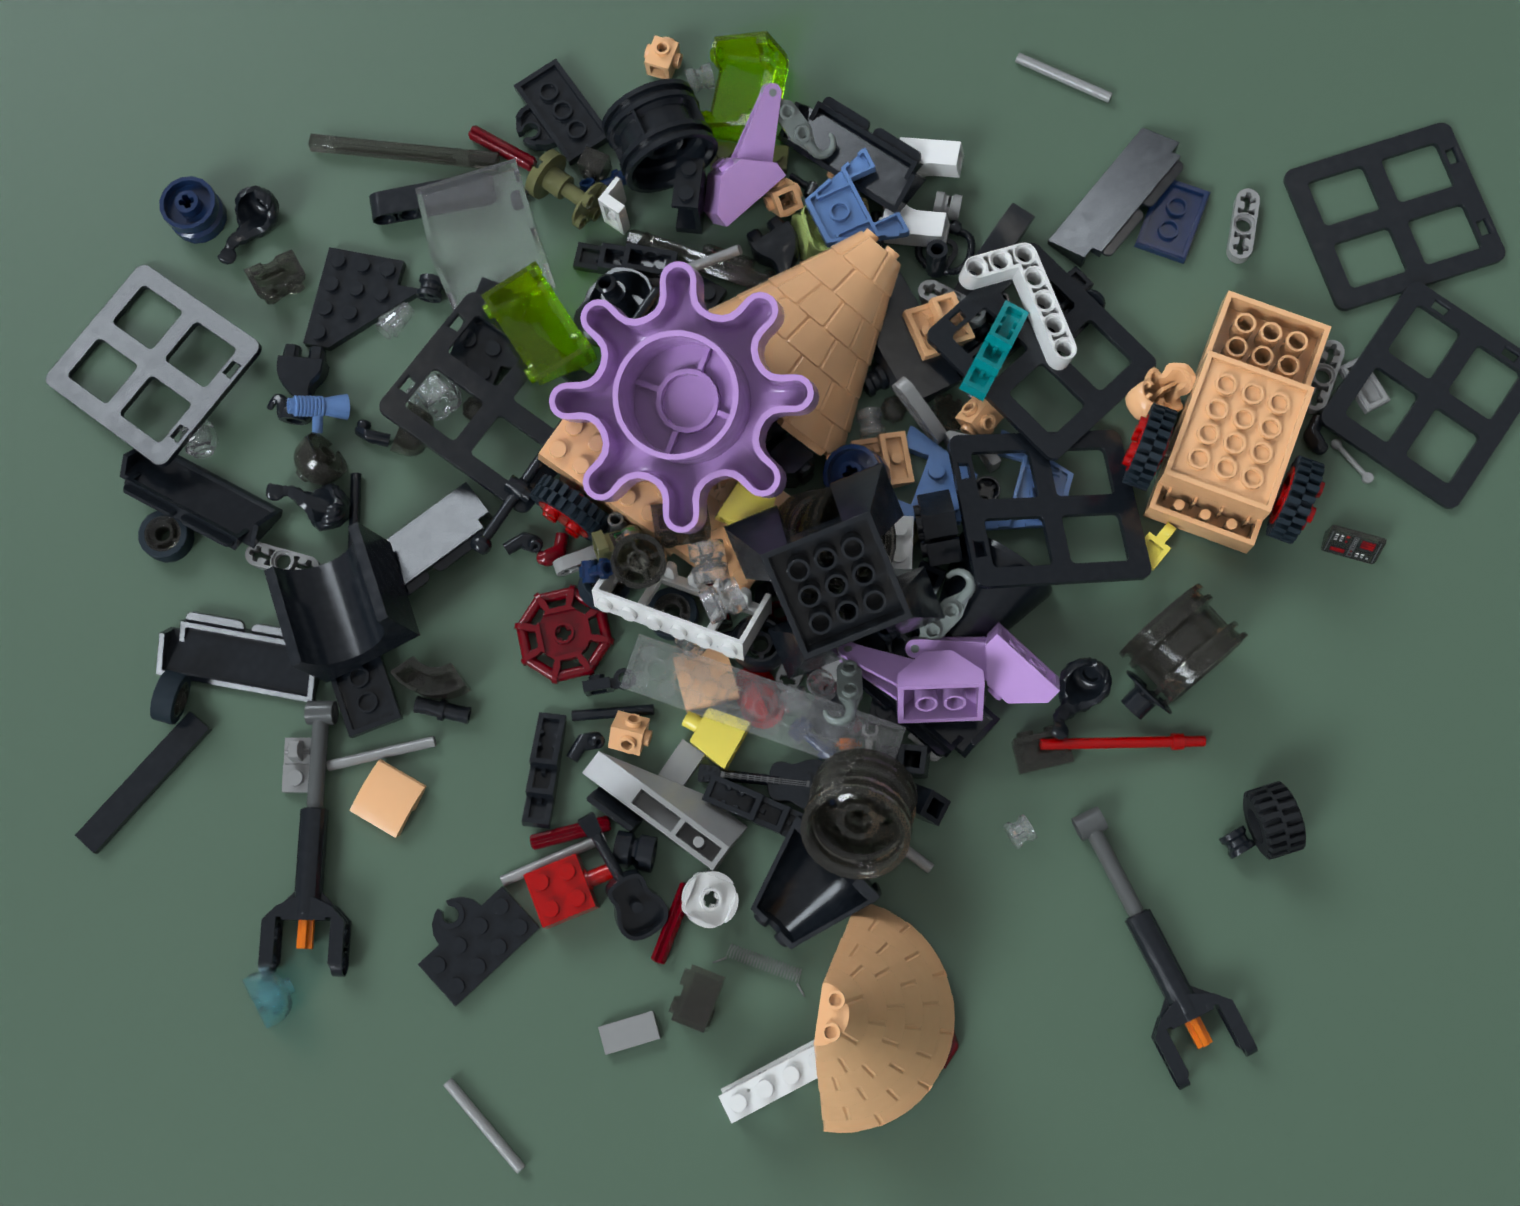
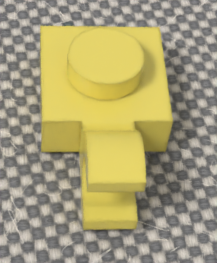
(1156, 544)

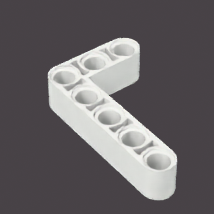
(1029, 294)

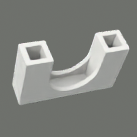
(938, 159)

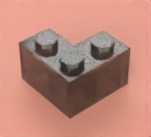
(698, 998)

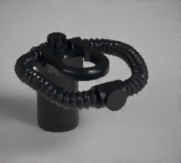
(937, 251)

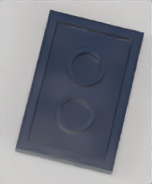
(1173, 221)

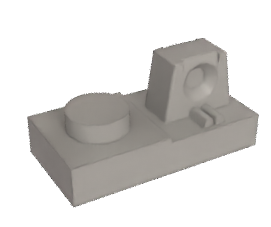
(296, 765)

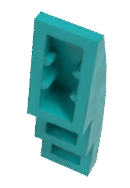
(994, 350)

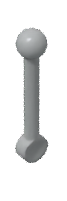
(1367, 477)

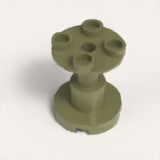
(552, 179)

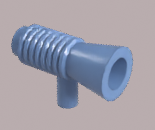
(319, 406)

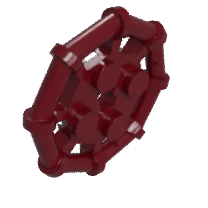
(555, 647)

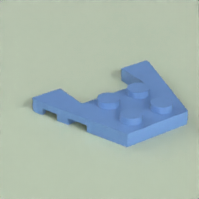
(840, 210)
(937, 472)
(1025, 489)

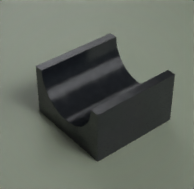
(343, 609)

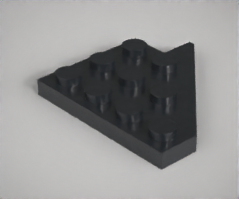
(353, 296)

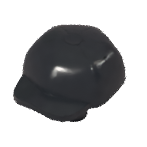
(621, 288)

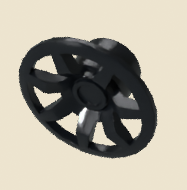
(1140, 700)

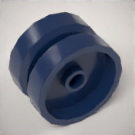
(193, 209)
(850, 460)

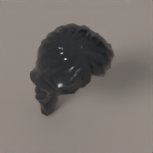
(255, 215)
(325, 506)
(1081, 687)

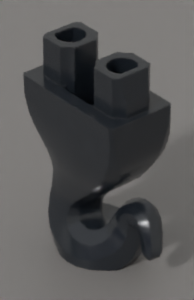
(778, 247)
(298, 377)

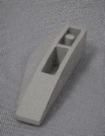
(669, 807)

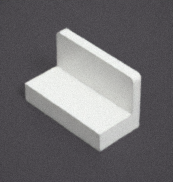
(613, 206)

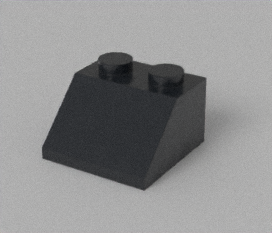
(795, 460)

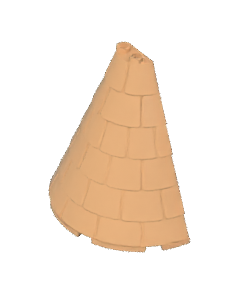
(829, 330)
(880, 1023)

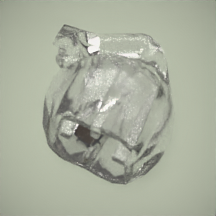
(437, 396)

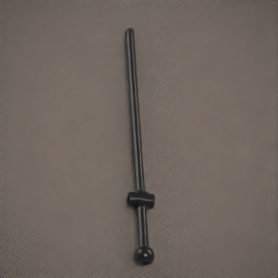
(520, 487)

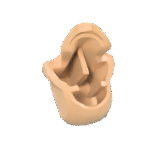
(1161, 389)

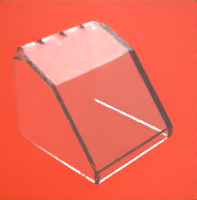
(480, 228)

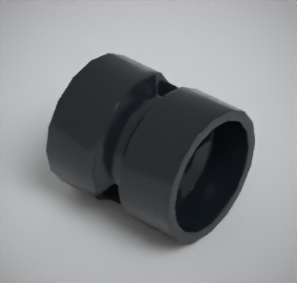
(635, 851)

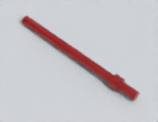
(1175, 741)

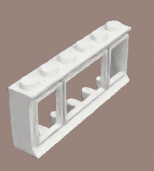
(678, 627)
(769, 1082)

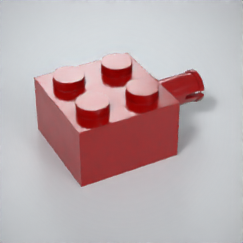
(564, 889)

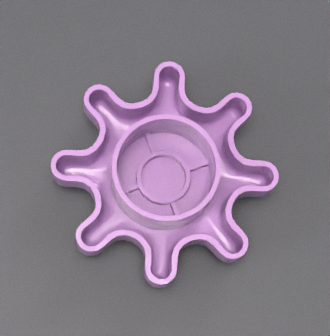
(684, 398)

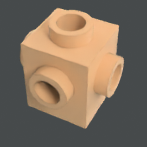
(662, 57)
(790, 199)
(978, 417)
(629, 733)

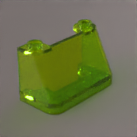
(744, 67)
(538, 325)

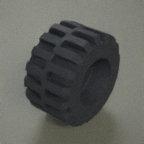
(1274, 820)

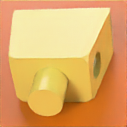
(741, 505)
(714, 739)

